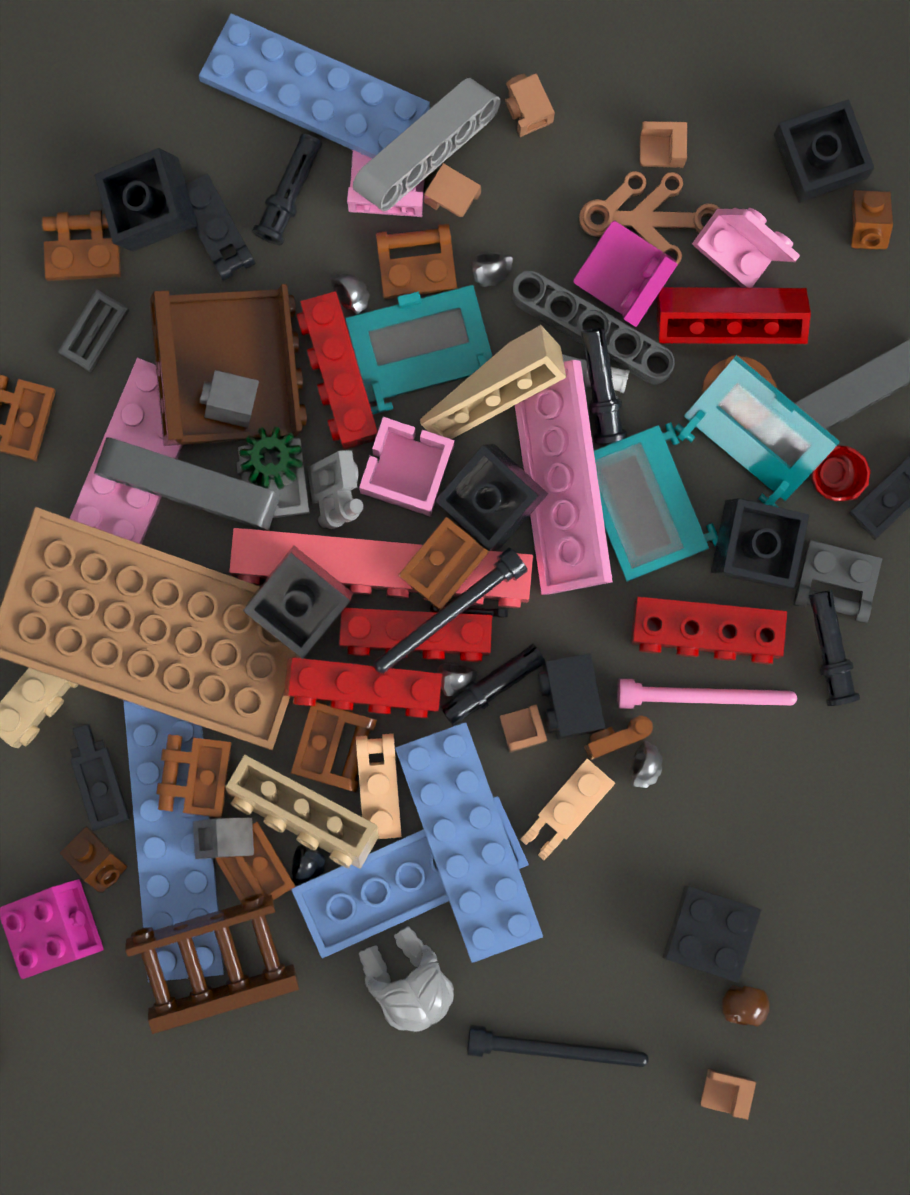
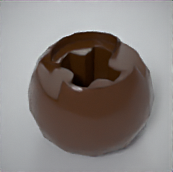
(745, 1005)

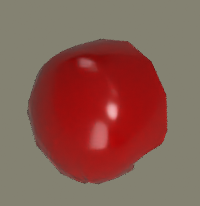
(841, 474)

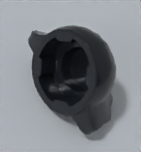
(307, 865)

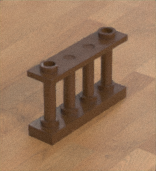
(203, 999)

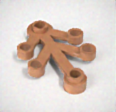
(643, 217)

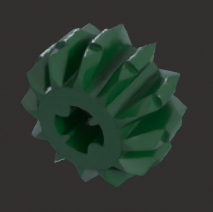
(271, 445)

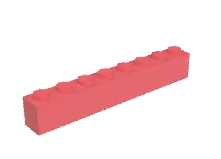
(359, 563)

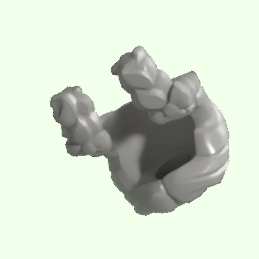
(420, 997)

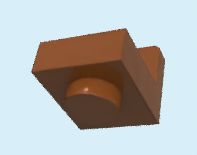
(871, 219)

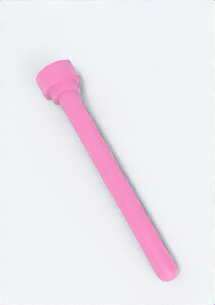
(633, 694)

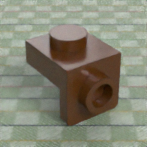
(93, 860)

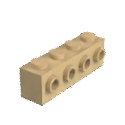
(28, 704)
(302, 812)

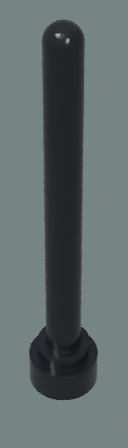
(506, 568)
(484, 1041)

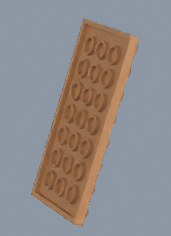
(143, 629)

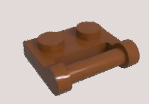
(417, 273)
(321, 742)

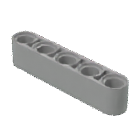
(426, 144)

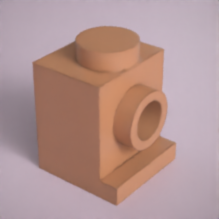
(528, 103)

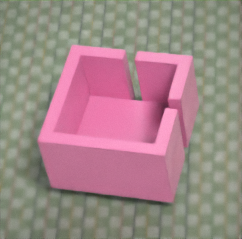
(407, 470)

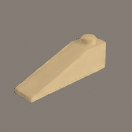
(503, 381)

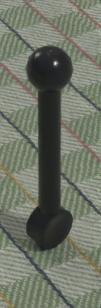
(502, 613)

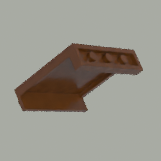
(231, 334)

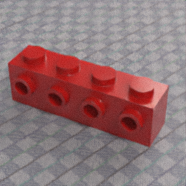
(733, 315)
(339, 369)
(708, 628)
(383, 629)
(361, 684)

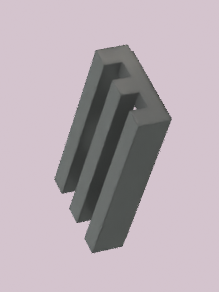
(106, 337)

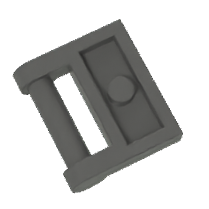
(843, 570)

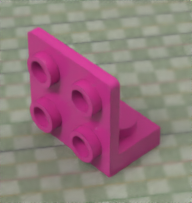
(625, 272)
(50, 928)

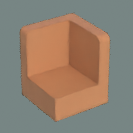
(663, 144)
(451, 191)
(523, 728)
(728, 1093)

